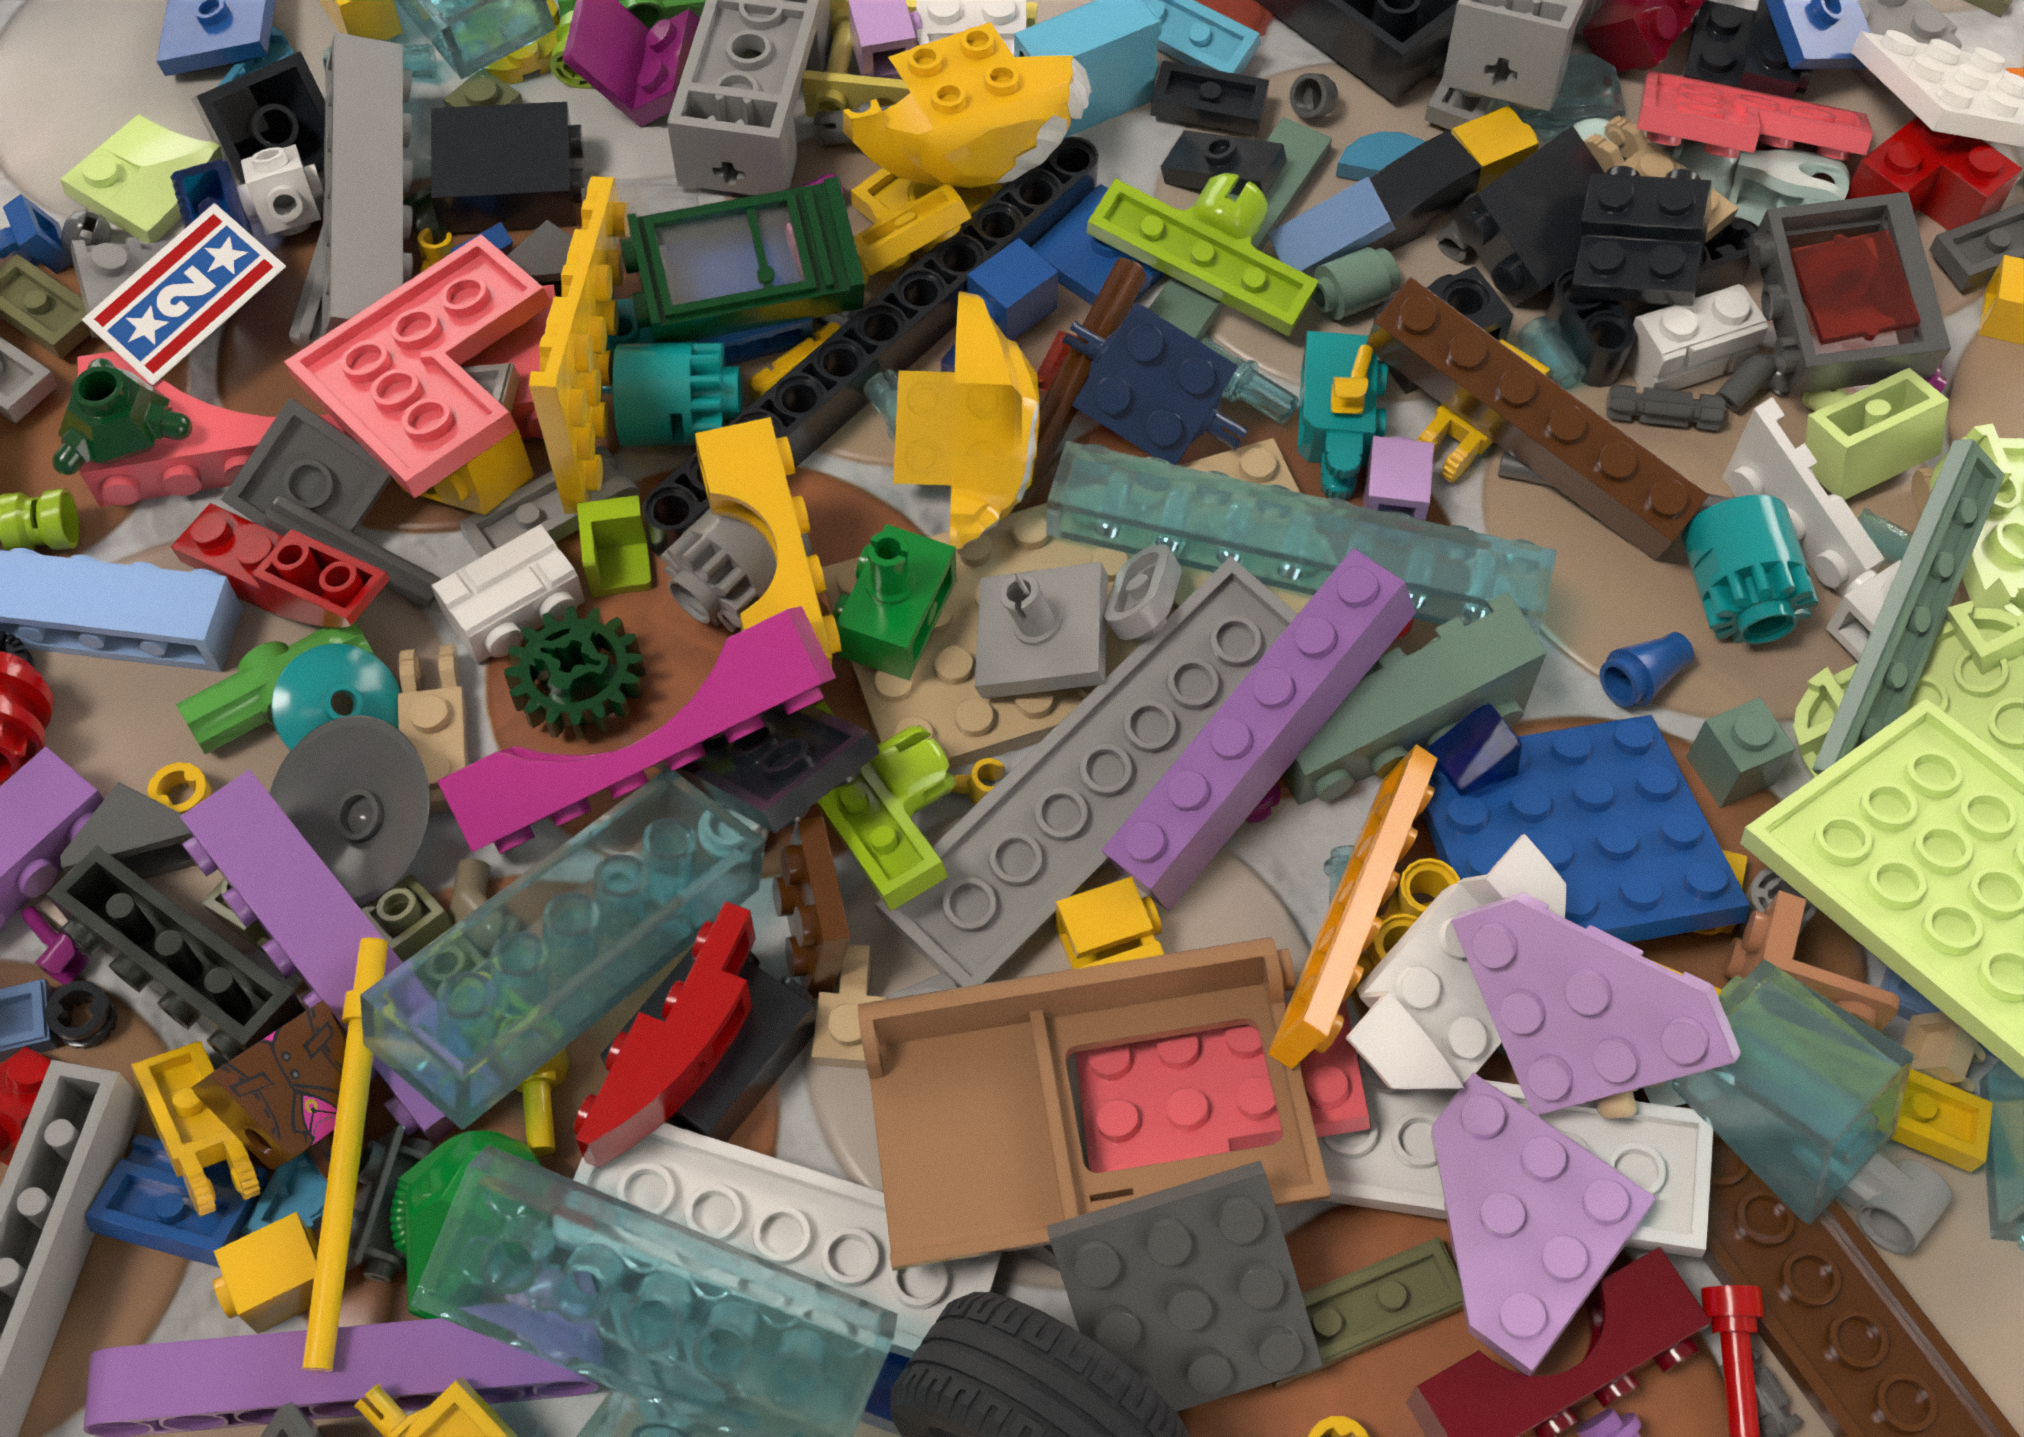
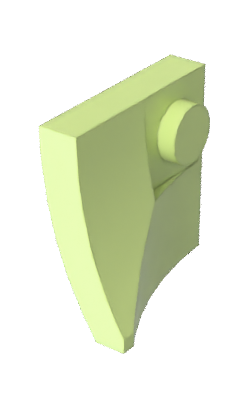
(131, 178)

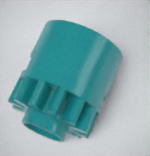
(672, 392)
(1749, 569)

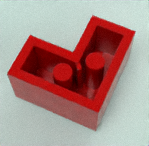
(1944, 173)

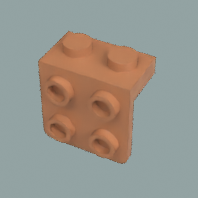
(1774, 937)

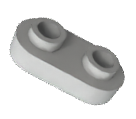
(1143, 593)

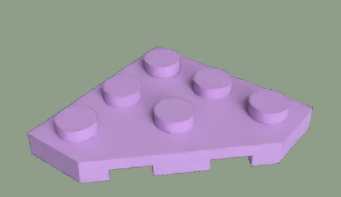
(1586, 1008)
(1526, 1220)

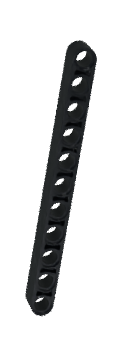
(889, 329)

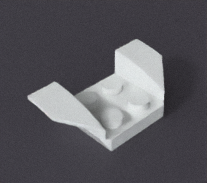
(1423, 1000)

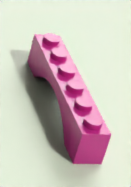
(754, 673)

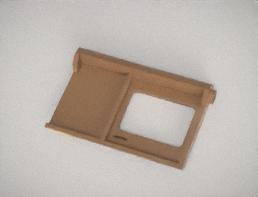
(982, 1108)

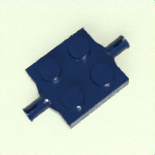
(1155, 385)

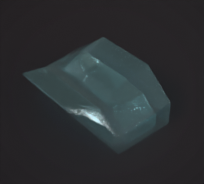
(1587, 92)

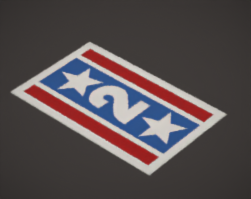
(183, 293)

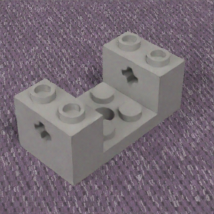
(1528, 33)
(740, 90)

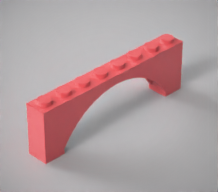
(226, 438)

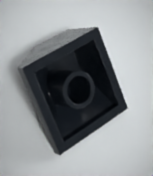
(265, 111)

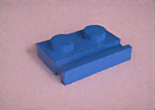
(153, 1208)

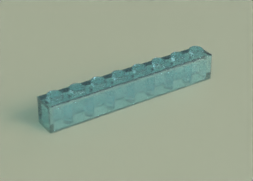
(1287, 535)

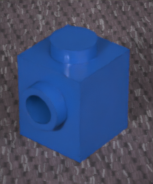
(1016, 288)

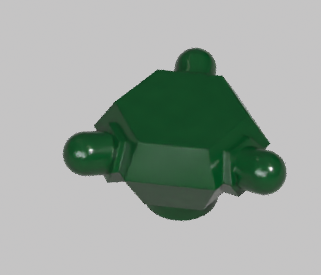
(113, 418)

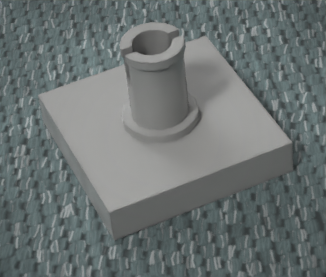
(1041, 630)

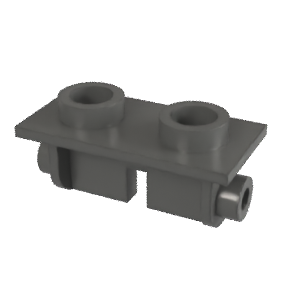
(370, 1229)

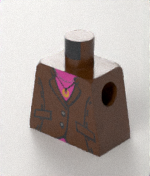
(283, 1091)

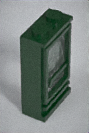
(744, 263)

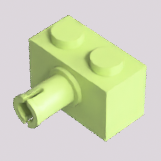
(1874, 431)

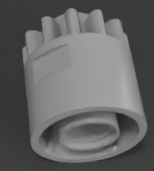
(720, 569)

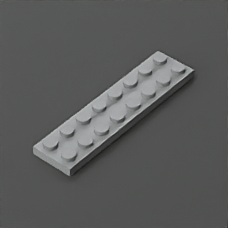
(1065, 800)

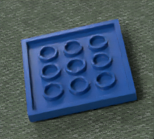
(1611, 823)

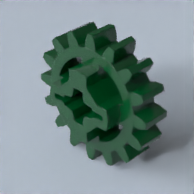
(579, 677)

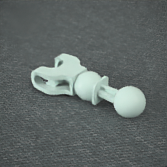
(1758, 178)

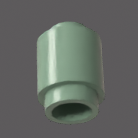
(1355, 282)

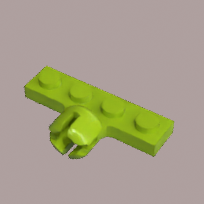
(1207, 247)
(876, 814)

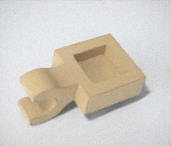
(837, 1026)

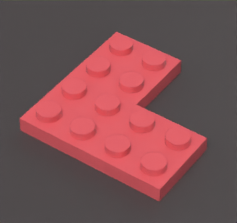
(1734, 117)
(397, 368)
(1205, 1096)

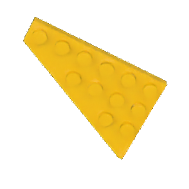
(575, 346)

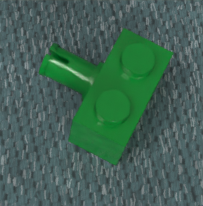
(895, 600)

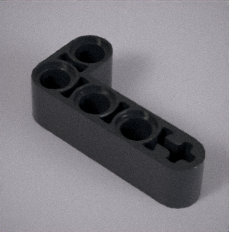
(1604, 331)

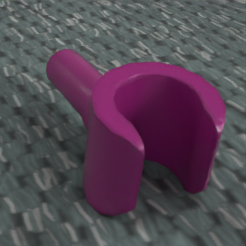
(61, 958)

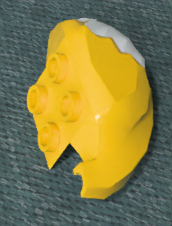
(971, 111)
(971, 425)

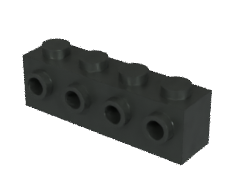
(172, 953)

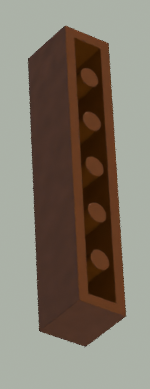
(1534, 419)

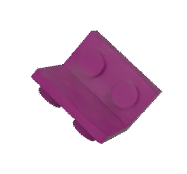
(627, 60)

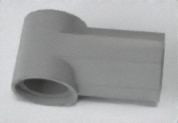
(1897, 1201)

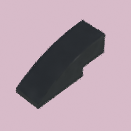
(1423, 186)

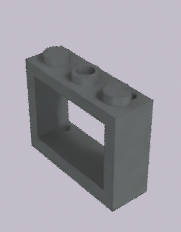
(1802, 225)

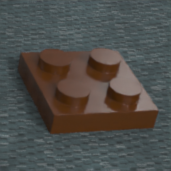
(814, 907)

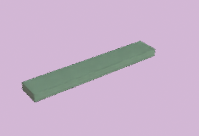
(1304, 152)
(1916, 600)

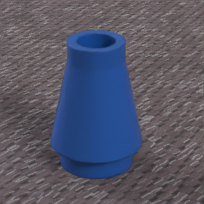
(1642, 670)

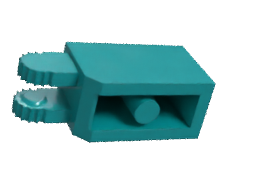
(1331, 438)

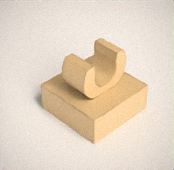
(1942, 1049)

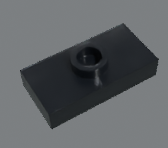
(1209, 97)
(1206, 155)

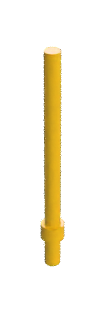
(343, 1167)

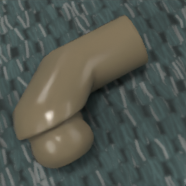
(469, 888)

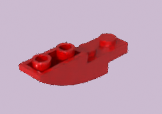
(279, 572)
(666, 1062)

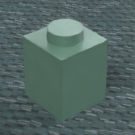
(1740, 752)

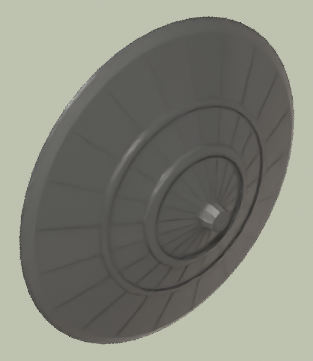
(357, 801)

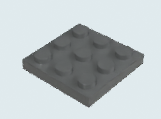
(1190, 1287)

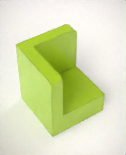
(614, 546)

